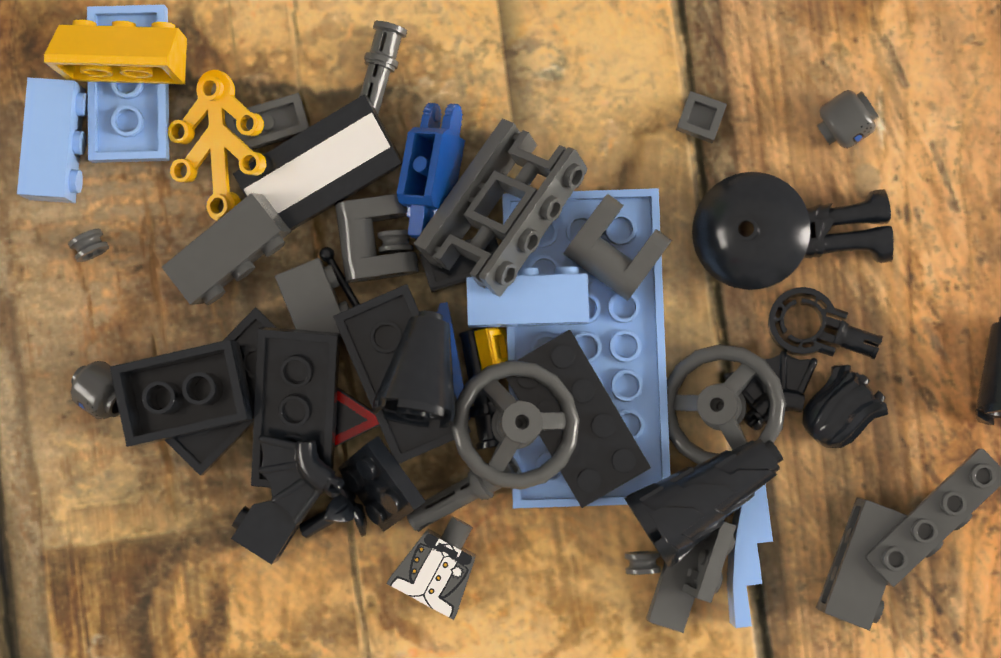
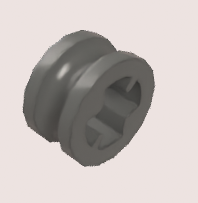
(394, 242)
(88, 245)
(642, 562)

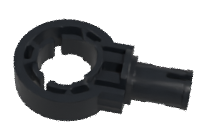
(845, 336)

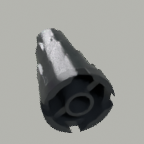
(698, 499)

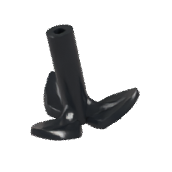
(339, 510)

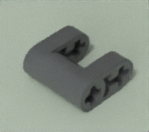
(358, 240)
(606, 261)

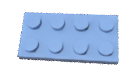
(128, 118)

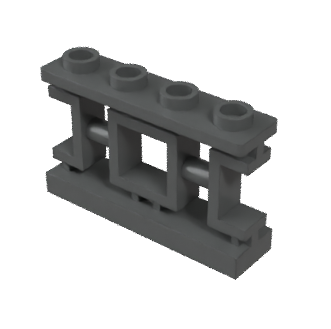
(480, 191)

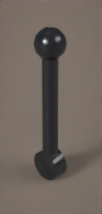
(327, 255)

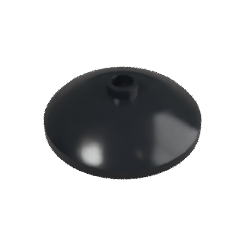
(778, 237)

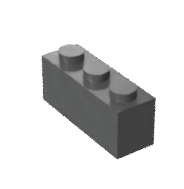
(227, 250)
(853, 585)

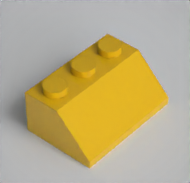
(118, 52)

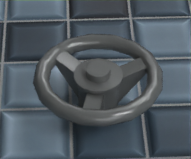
(723, 404)
(515, 424)

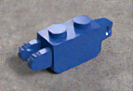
(430, 164)

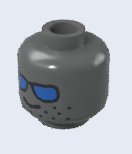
(847, 119)
(94, 390)

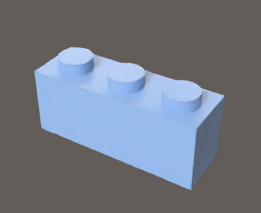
(52, 140)
(531, 300)

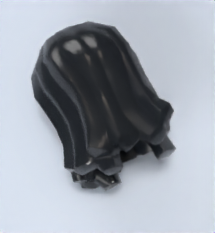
(842, 408)

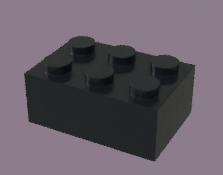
(182, 393)

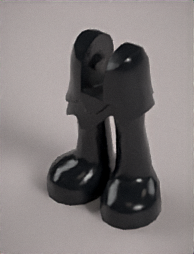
(876, 240)

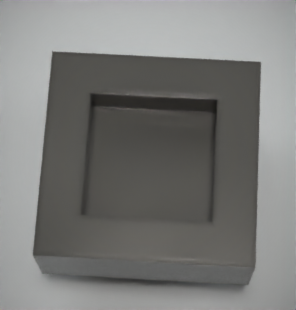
(701, 117)

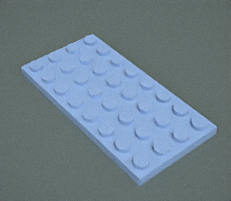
(619, 341)

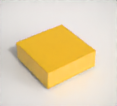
(491, 345)

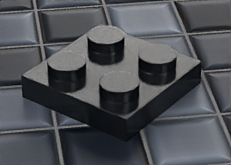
(380, 484)

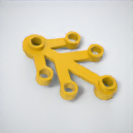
(217, 139)

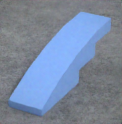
(743, 568)

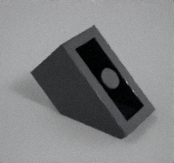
(264, 530)

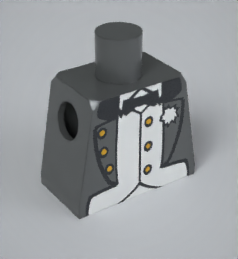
(437, 568)

